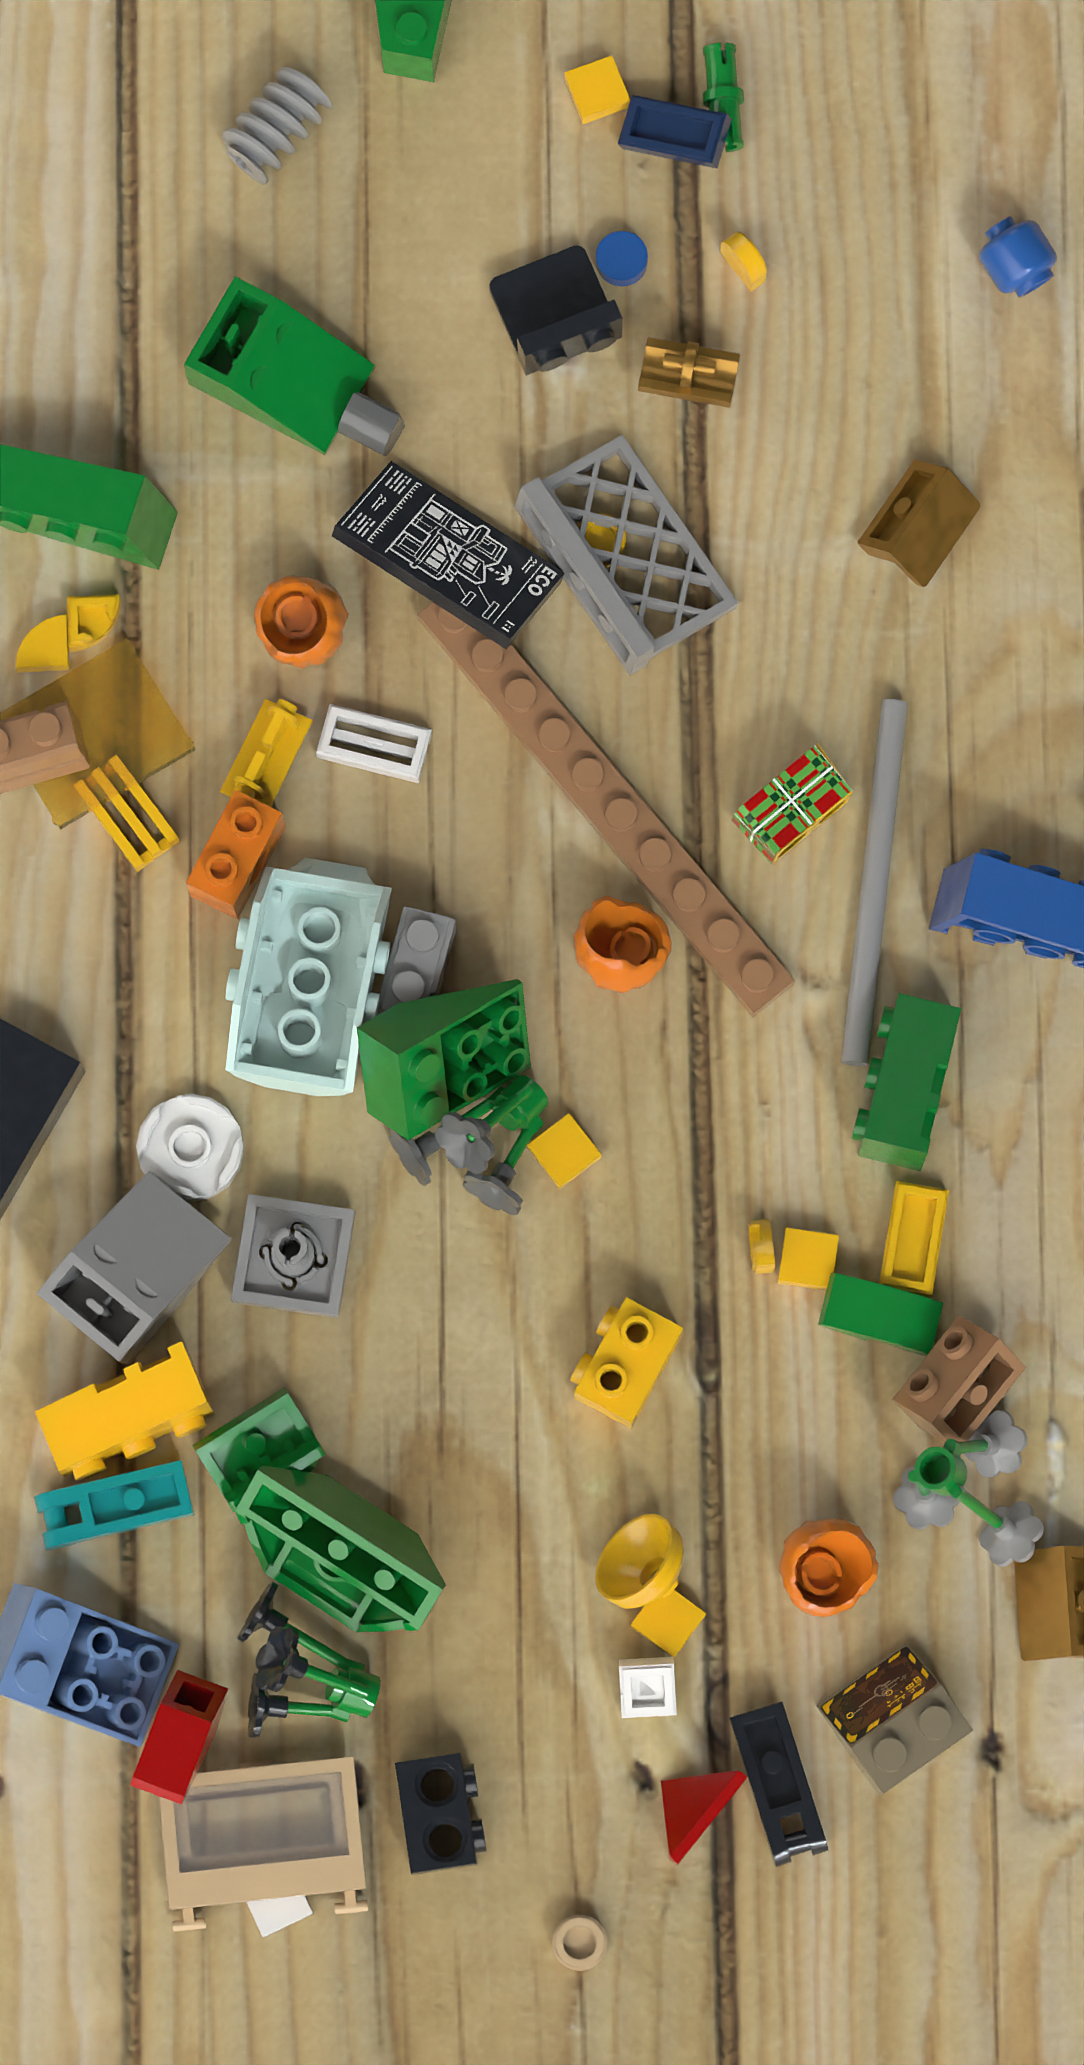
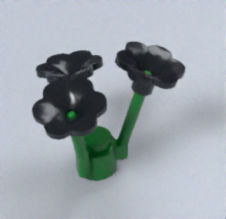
(348, 1687)

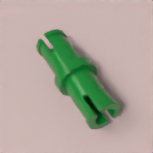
(723, 90)

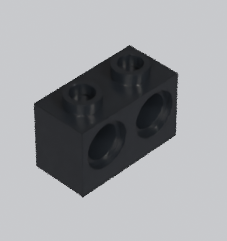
(424, 1816)

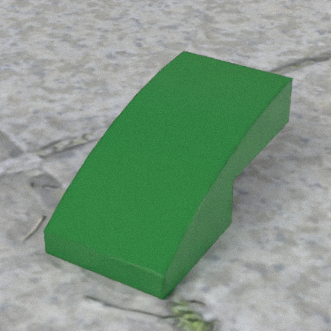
(880, 1313)

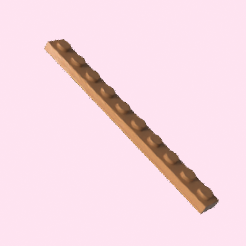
(614, 811)

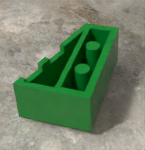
(412, 36)
(906, 1081)

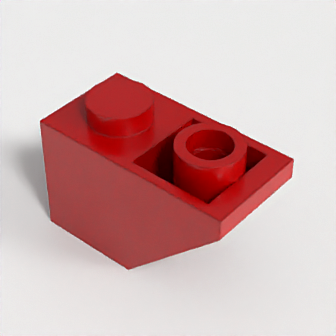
(179, 1737)

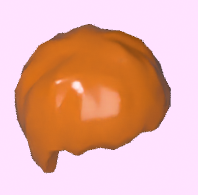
(300, 621)
(621, 944)
(827, 1566)

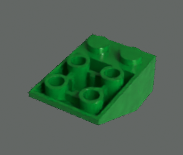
(276, 366)
(442, 1054)

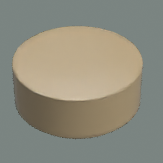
(579, 1942)

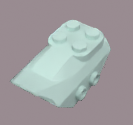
(307, 977)

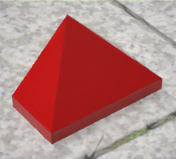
(692, 1805)

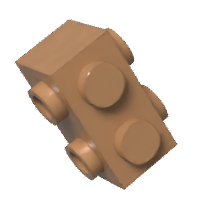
(959, 1382)

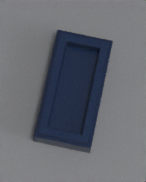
(674, 131)

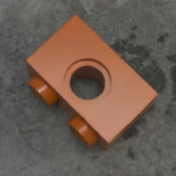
(236, 854)

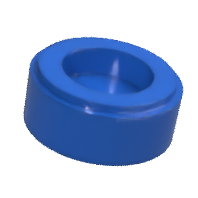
(621, 258)

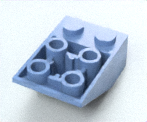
(81, 1664)

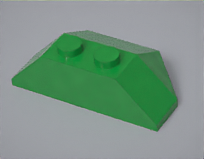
(339, 1551)

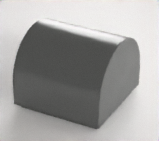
(371, 424)

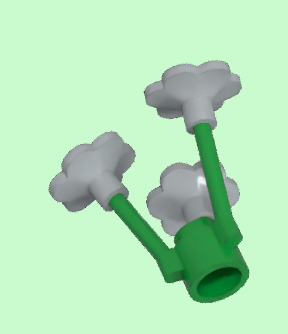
(938, 1481)

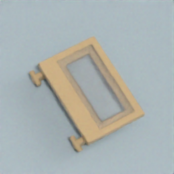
(264, 1837)

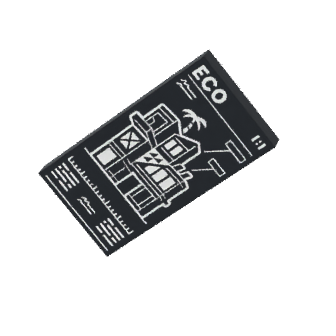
(448, 554)

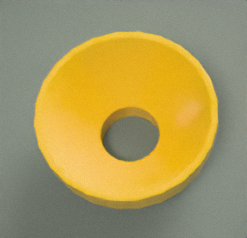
(634, 1556)

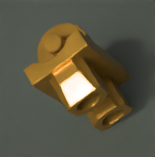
(689, 372)

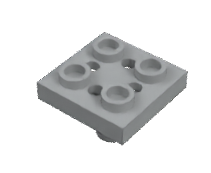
(269, 1224)

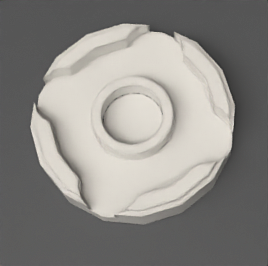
(191, 1146)

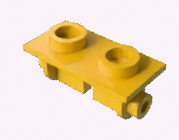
(267, 752)

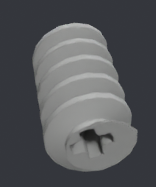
(273, 121)

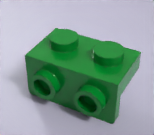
(264, 1435)

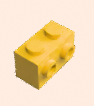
(626, 1362)

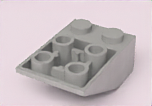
(134, 1268)

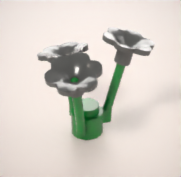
(468, 1142)

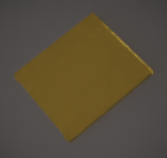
(124, 728)

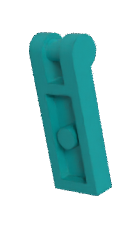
(116, 1504)

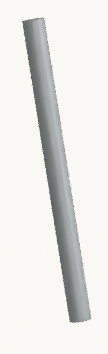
(874, 883)

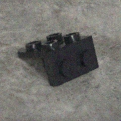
(555, 310)

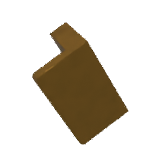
(920, 521)
(1051, 1603)

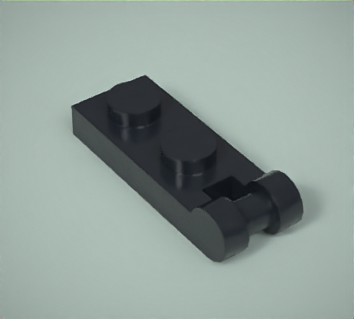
(778, 1781)

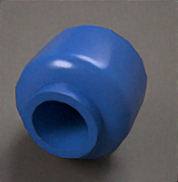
(1018, 256)

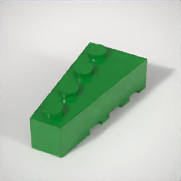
(84, 505)

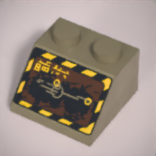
(894, 1719)

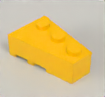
(125, 1414)

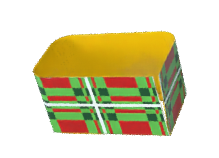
(793, 804)

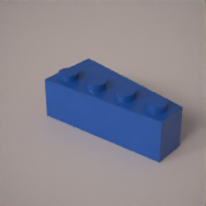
(1012, 905)

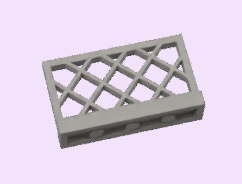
(588, 577)

